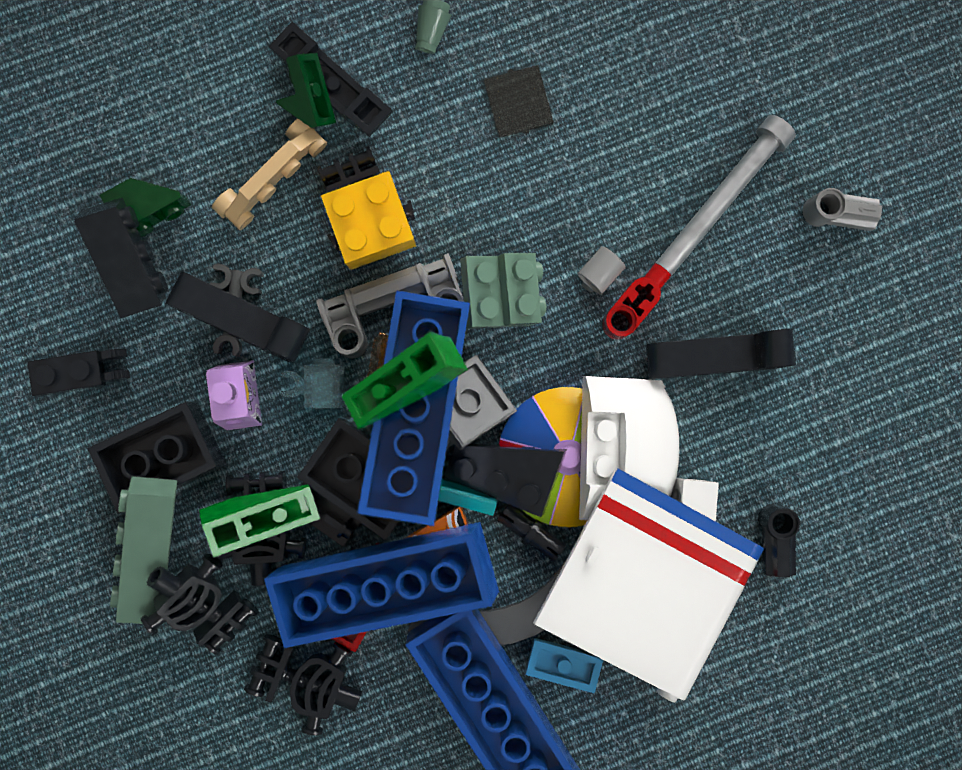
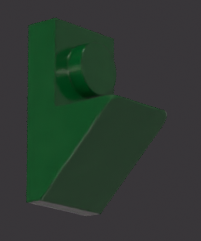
(311, 101)

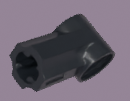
(779, 544)

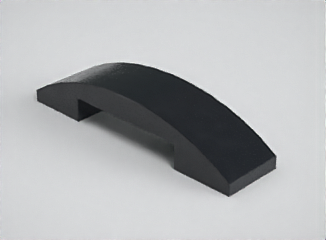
(346, 95)

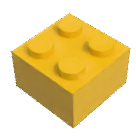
(368, 220)

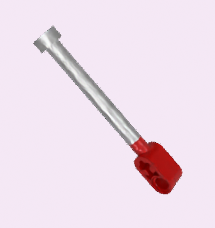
(773, 135)

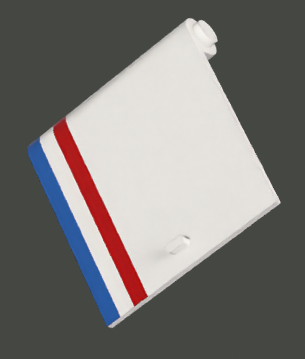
(649, 585)

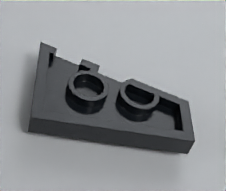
(509, 474)

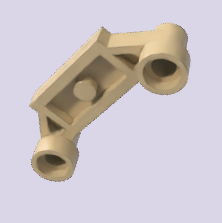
(261, 185)

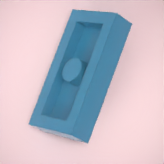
(563, 665)

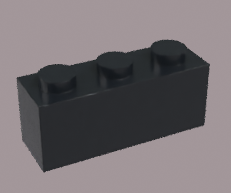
(121, 257)

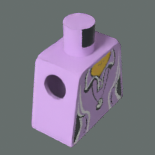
(234, 395)

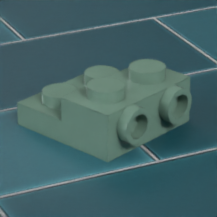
(502, 290)

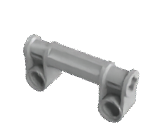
(343, 313)

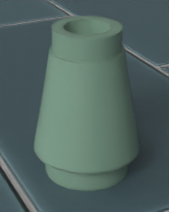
(431, 24)

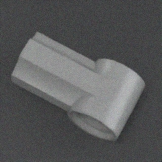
(843, 210)
(600, 271)

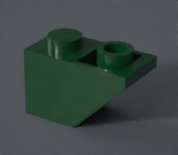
(149, 202)

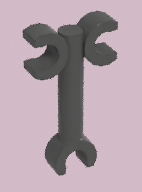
(235, 282)

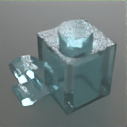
(321, 385)

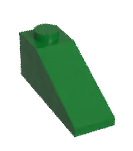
(405, 379)
(256, 517)

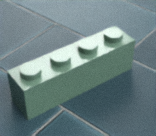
(145, 544)

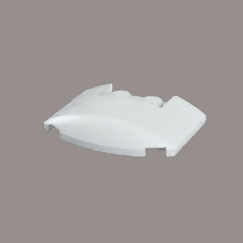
(626, 428)

